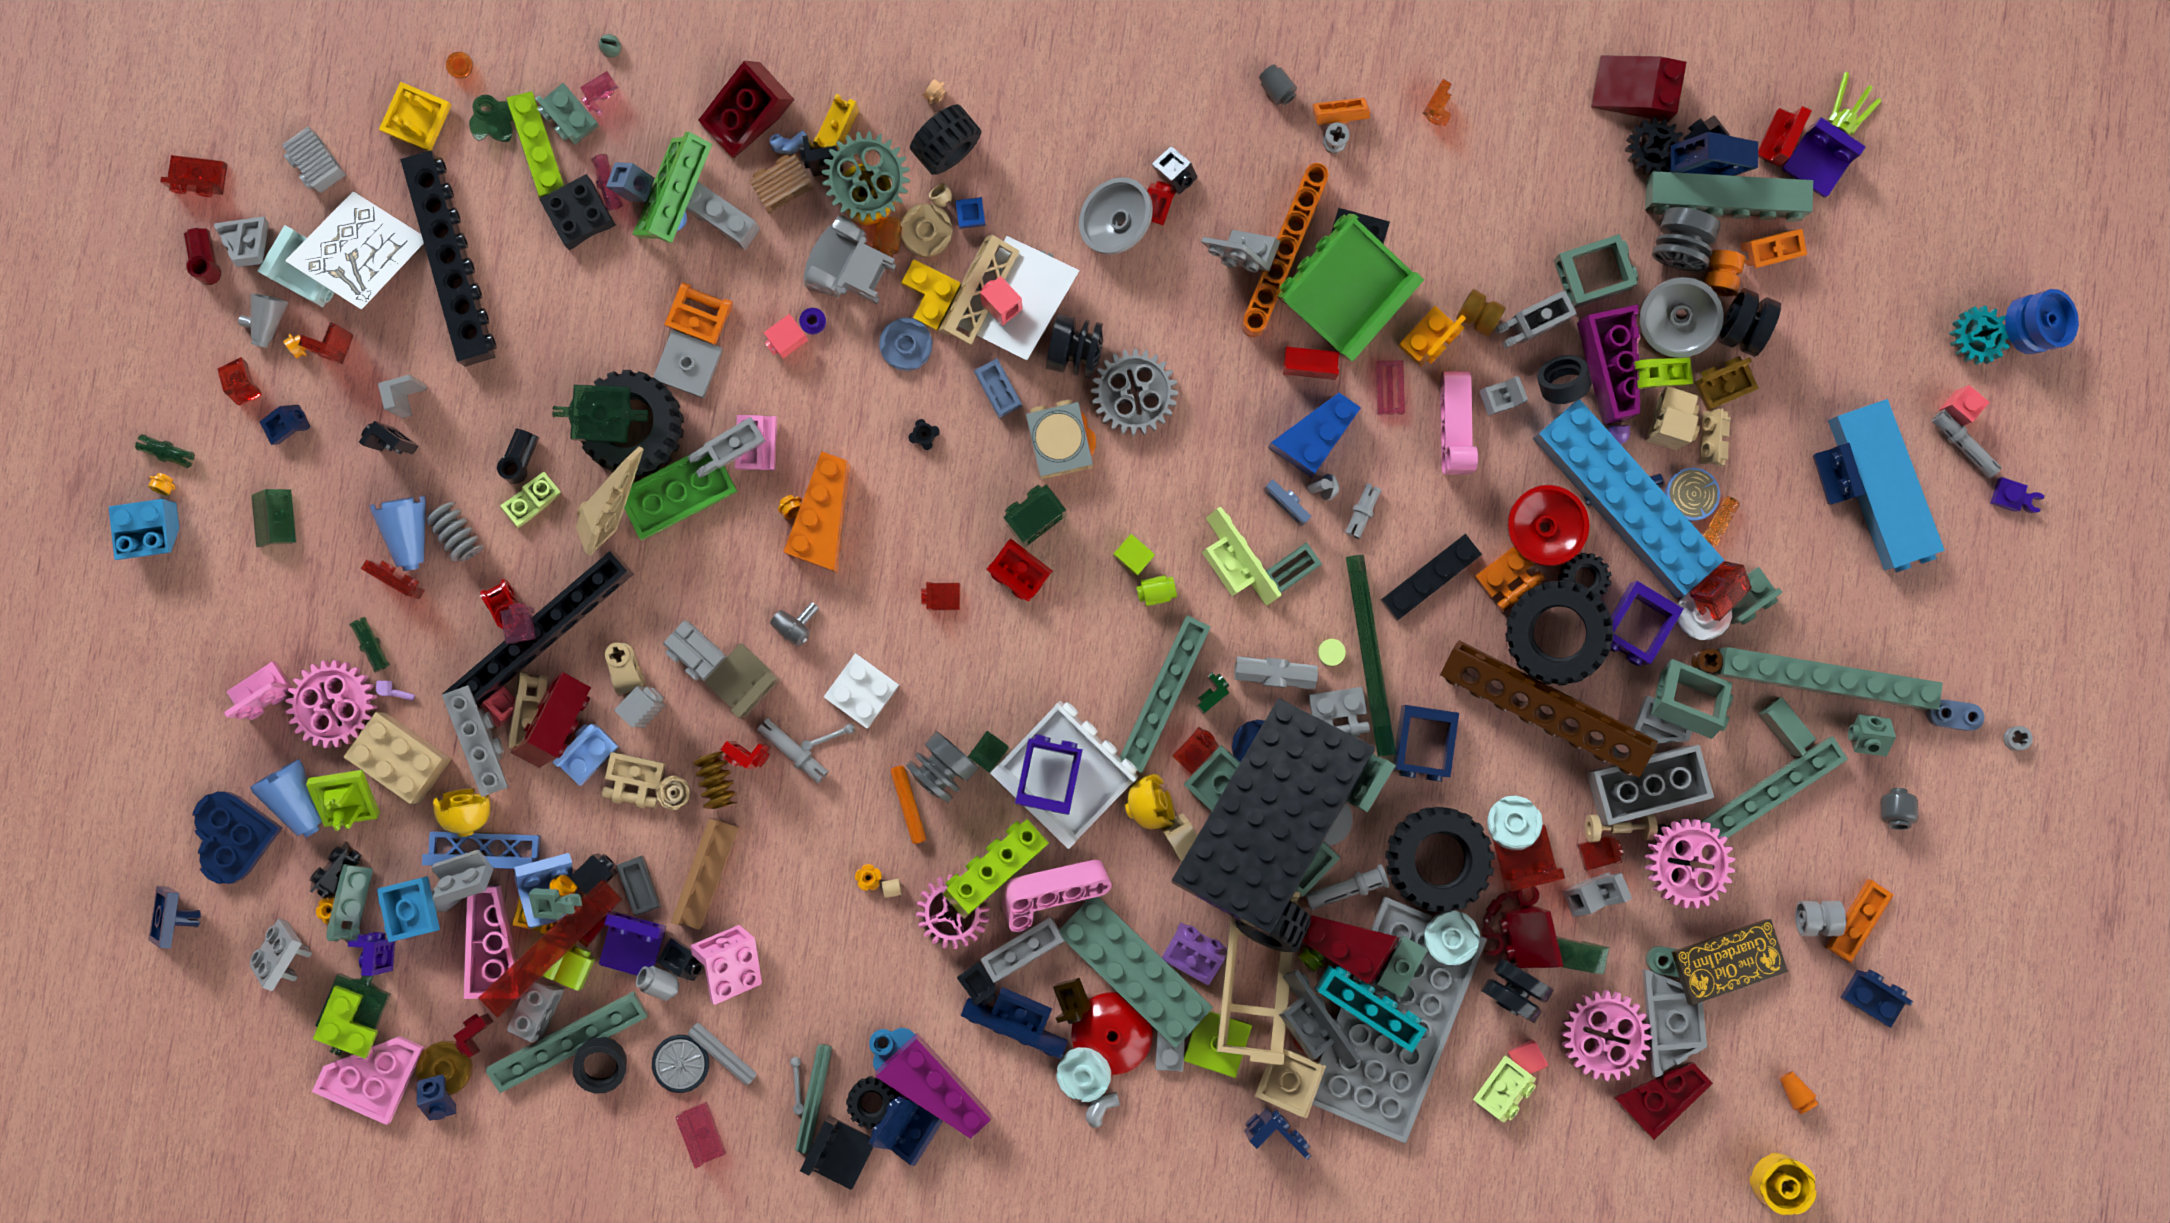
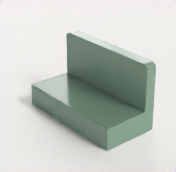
(1787, 727)

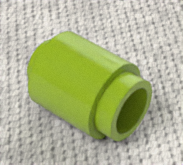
(1156, 590)

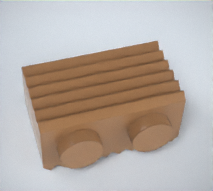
(781, 182)

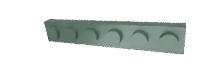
(1165, 692)
(1776, 788)
(566, 1041)

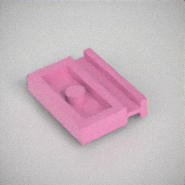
(764, 455)

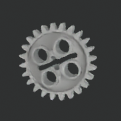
(1157, 387)

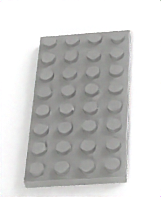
(1389, 1080)

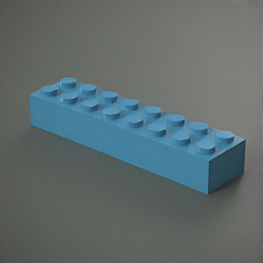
(1628, 499)

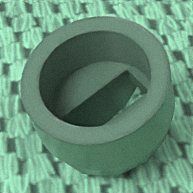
(607, 49)

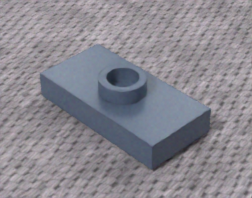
(998, 388)
(1287, 501)

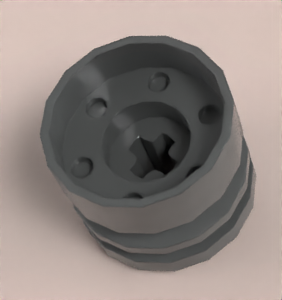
(1686, 239)
(941, 767)

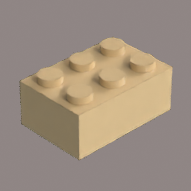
(397, 758)

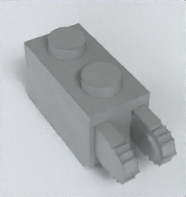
(1538, 318)

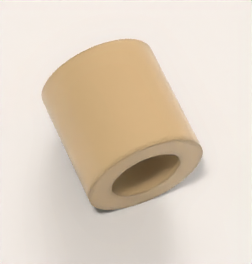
(892, 888)

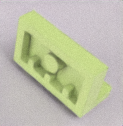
(1505, 1090)

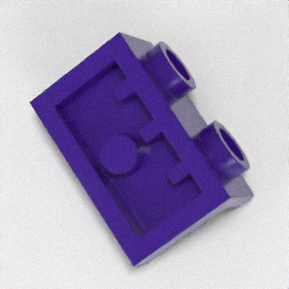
(376, 954)

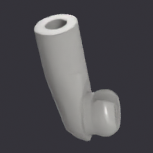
(1098, 1107)

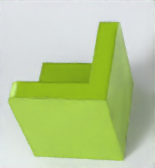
(1133, 555)

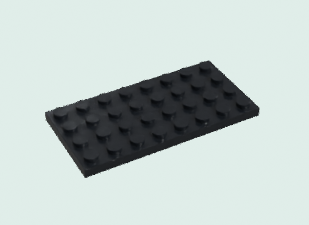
(1273, 816)

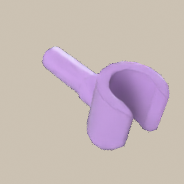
(384, 688)

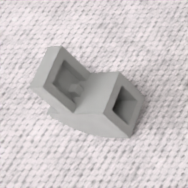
(1596, 893)

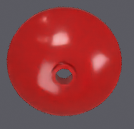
(1565, 519)
(1113, 1013)

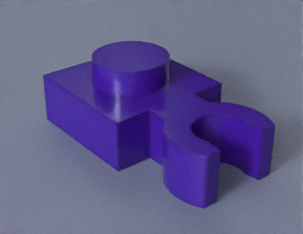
(2013, 496)

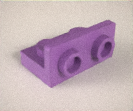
(1195, 953)

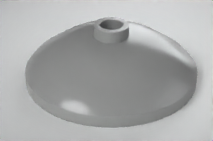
(1108, 208)
(1686, 334)

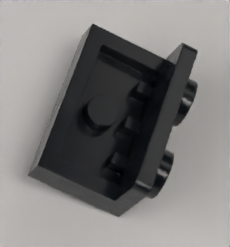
(815, 158)

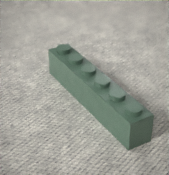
(1730, 195)

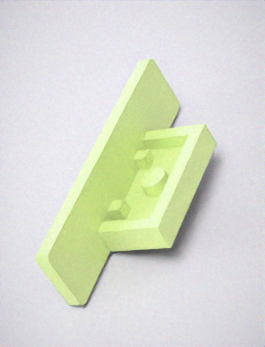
(1235, 561)

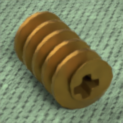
(714, 780)

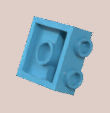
(408, 909)

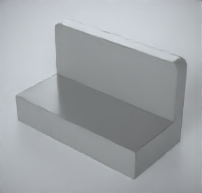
(395, 393)

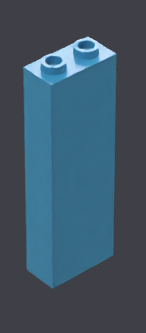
(1893, 496)

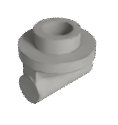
(1327, 486)

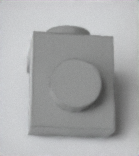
(1503, 396)

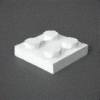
(861, 691)

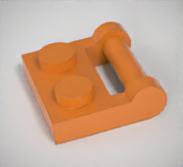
(694, 321)

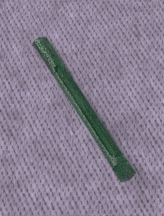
(1370, 655)

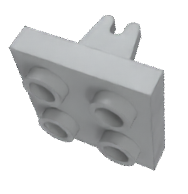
(275, 955)

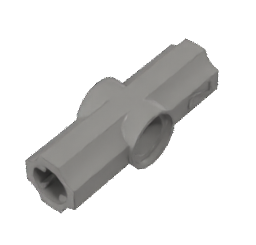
(1276, 672)

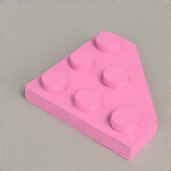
(371, 1083)

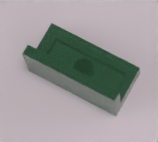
(273, 517)

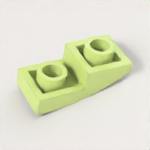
(531, 500)

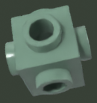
(1872, 735)

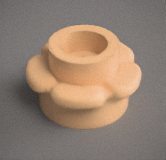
(934, 92)

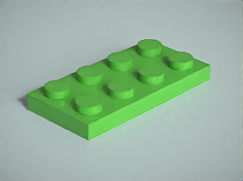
(675, 495)

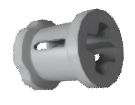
(1343, 135)

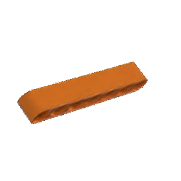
(1291, 239)

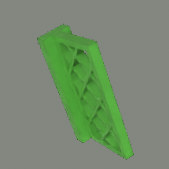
(672, 188)

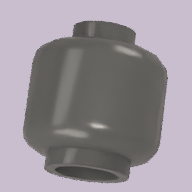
(1899, 809)

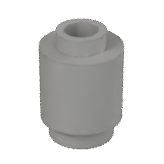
(657, 983)

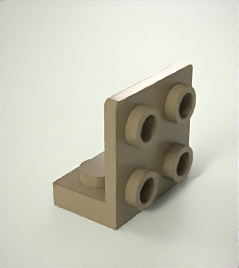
(742, 680)

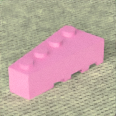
(488, 941)

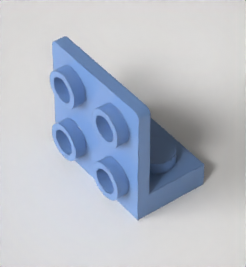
(539, 875)

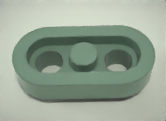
(1668, 968)

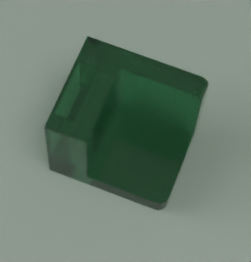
(988, 751)

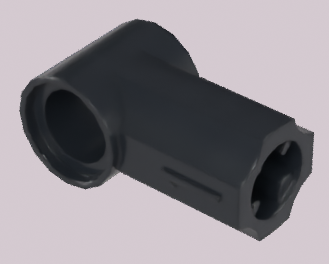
(518, 452)

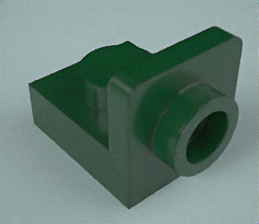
(1210, 698)

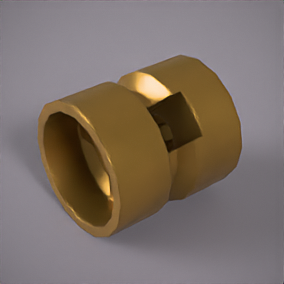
(1481, 313)

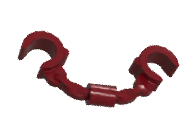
(1493, 908)

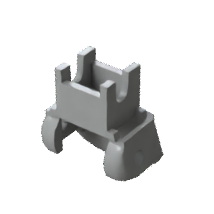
(845, 262)

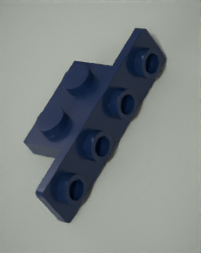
(1018, 1019)

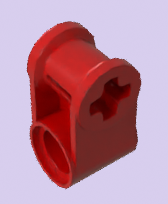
(498, 599)

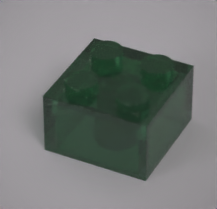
(1034, 515)

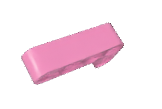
(1456, 424)
(1051, 889)

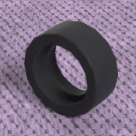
(1560, 367)
(599, 1085)

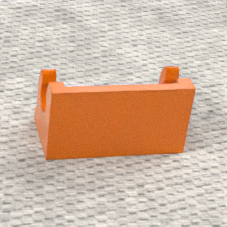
(1775, 248)

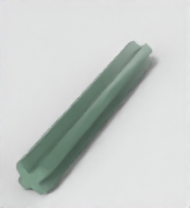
(813, 1098)

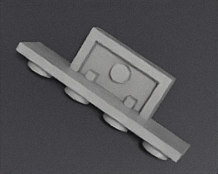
(477, 739)

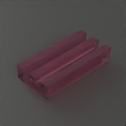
(1390, 410)

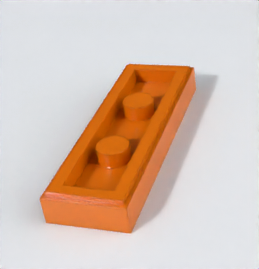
(1860, 920)

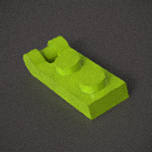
(1664, 372)

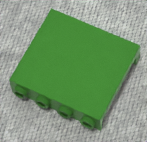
(1349, 287)

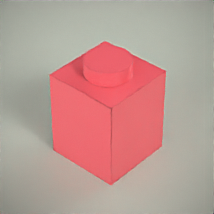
(1001, 300)
(785, 337)
(1965, 405)

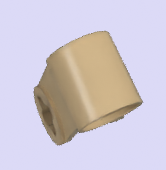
(624, 671)

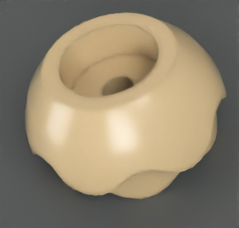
(680, 795)

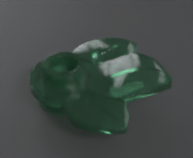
(492, 123)

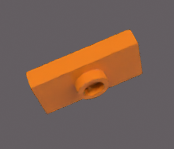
(1341, 111)

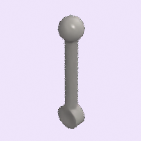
(807, 745)
(798, 1107)

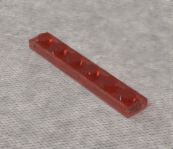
(550, 949)

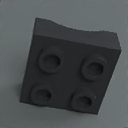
(577, 211)

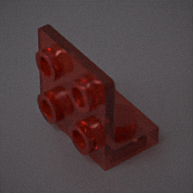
(1528, 866)

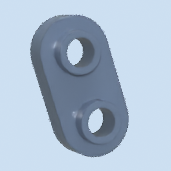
(1956, 715)

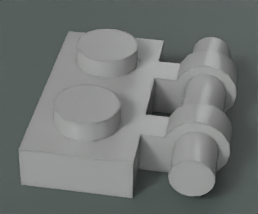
(1341, 704)

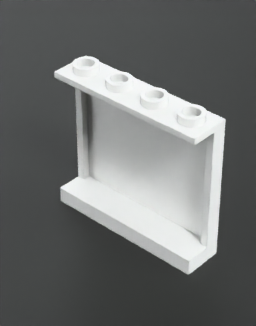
(1099, 779)

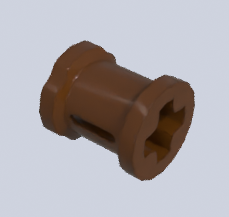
(1715, 661)

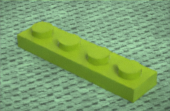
(535, 143)

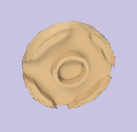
(926, 230)

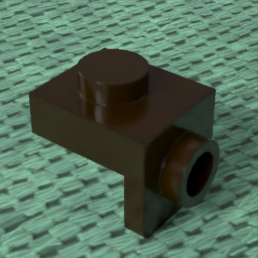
(1071, 1000)

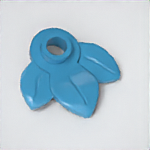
(896, 1040)

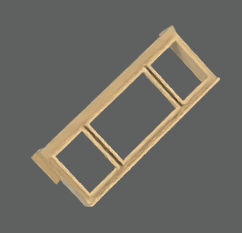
(1275, 1054)

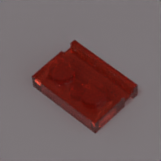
(386, 573)

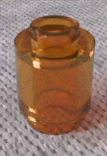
(887, 235)

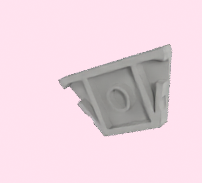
(1675, 1025)

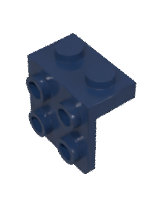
(1263, 1125)
(905, 1130)

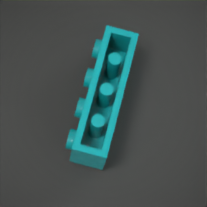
(1366, 1006)

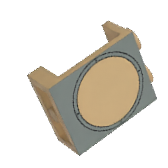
(1059, 439)

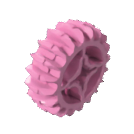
(931, 920)

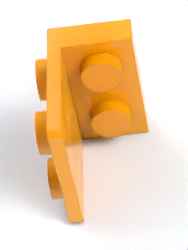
(1427, 337)

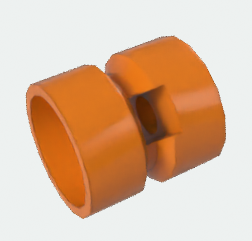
(1723, 273)

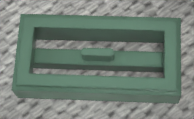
(1311, 555)

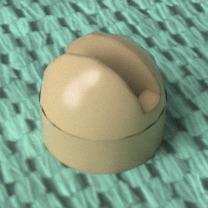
(940, 195)

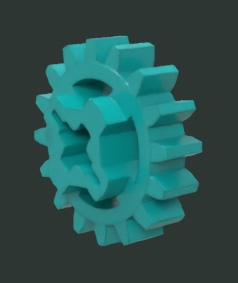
(1979, 347)

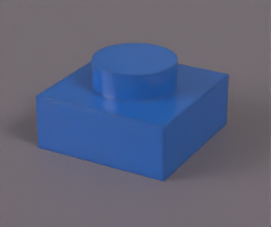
(970, 213)

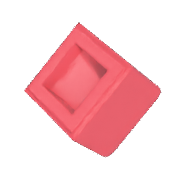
(500, 706)
(1528, 1057)

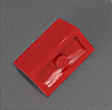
(1311, 363)

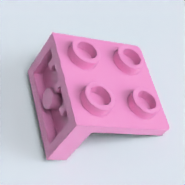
(257, 692)
(729, 963)

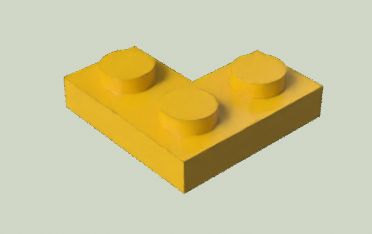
(937, 291)

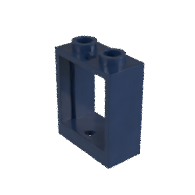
(1714, 155)
(1433, 774)

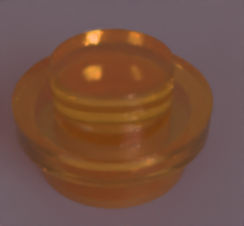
(459, 65)

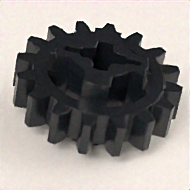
(1655, 135)

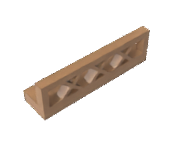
(705, 874)

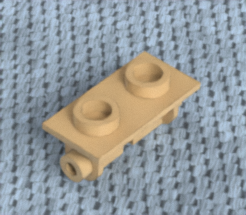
(1714, 427)

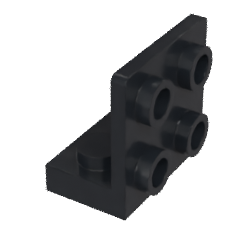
(838, 1153)

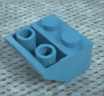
(143, 528)

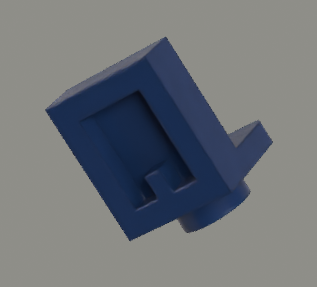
(283, 423)

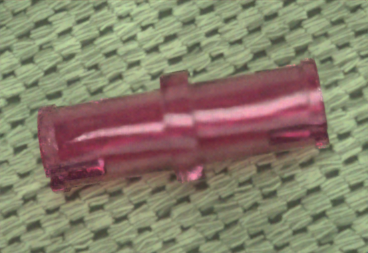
(603, 171)

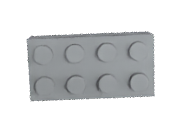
(1666, 783)

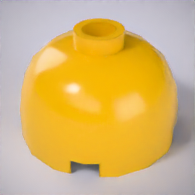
(1149, 804)
(462, 811)

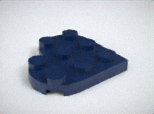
(231, 836)

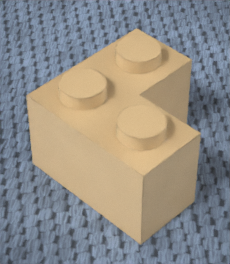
(1674, 419)

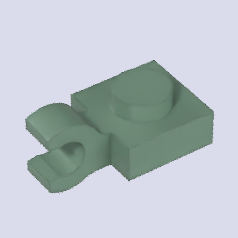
(549, 904)

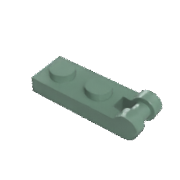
(349, 902)

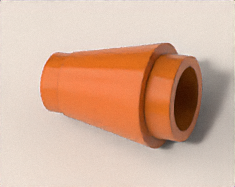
(1798, 1093)

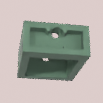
(1570, 279)
(1685, 716)

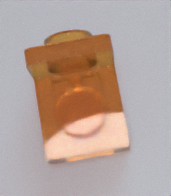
(1435, 108)

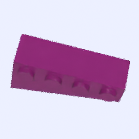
(1610, 353)
(929, 1082)

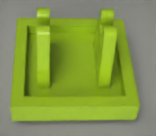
(343, 799)

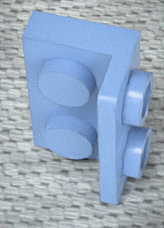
(586, 753)

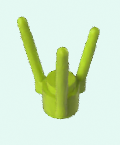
(1846, 119)

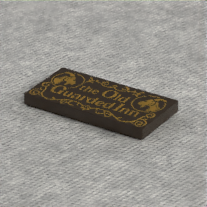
(1729, 961)

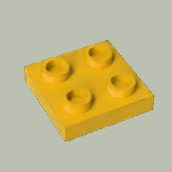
(415, 117)

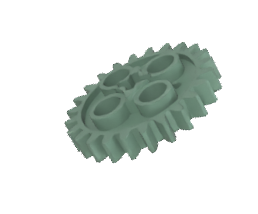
(888, 166)

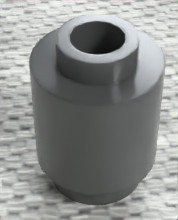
(1278, 85)

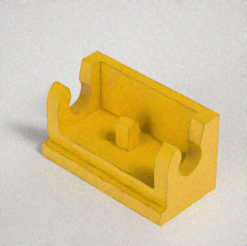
(836, 123)

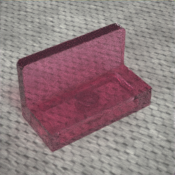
(700, 1134)

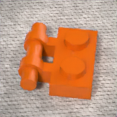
(1504, 571)

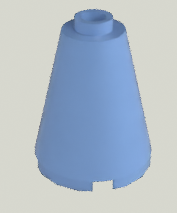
(403, 530)
(289, 798)

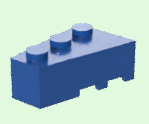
(1315, 435)

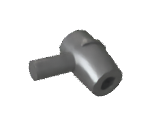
(794, 628)

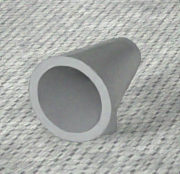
(265, 318)

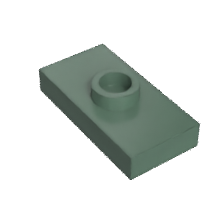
(1402, 966)

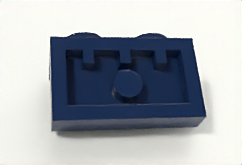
(1838, 474)
(1876, 998)

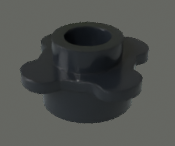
(916, 436)

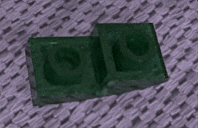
(1583, 955)

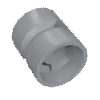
(1825, 918)

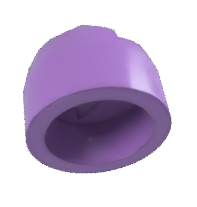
(1620, 433)

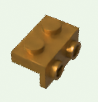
(1726, 384)

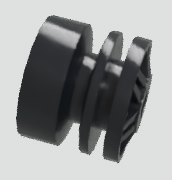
(1074, 346)

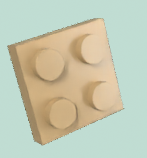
(1291, 1084)

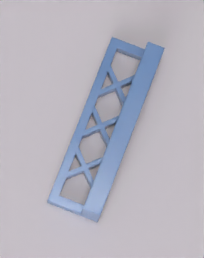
(496, 861)

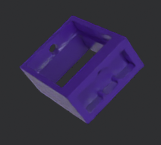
(1654, 601)
(1066, 748)

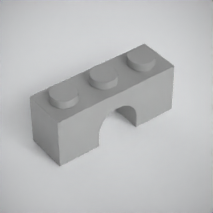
(723, 216)

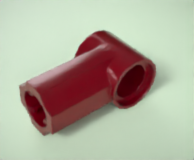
(201, 254)

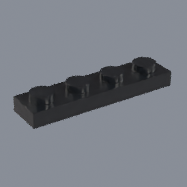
(1431, 577)

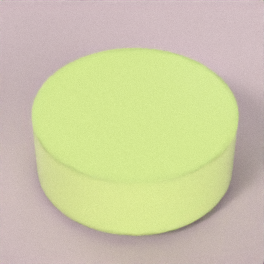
(1331, 652)

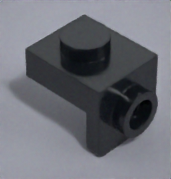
(1710, 125)
(978, 984)

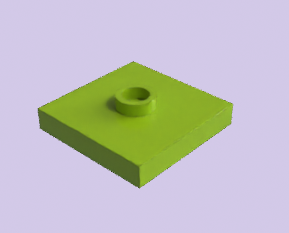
(1203, 1045)

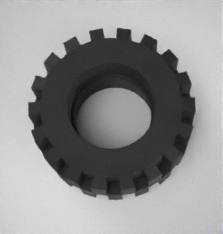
(945, 139)
(1287, 933)

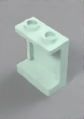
(280, 271)

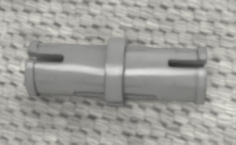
(1363, 511)

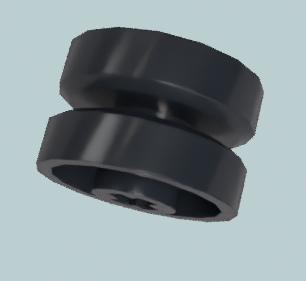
(1749, 322)
(1517, 991)

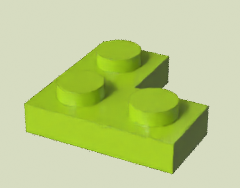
(337, 1024)

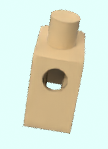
(1180, 835)

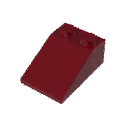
(1639, 86)
(745, 107)
(1530, 938)

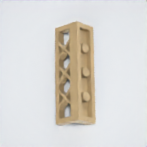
(969, 285)

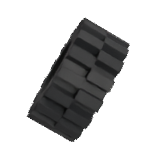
(1594, 564)
(855, 1096)

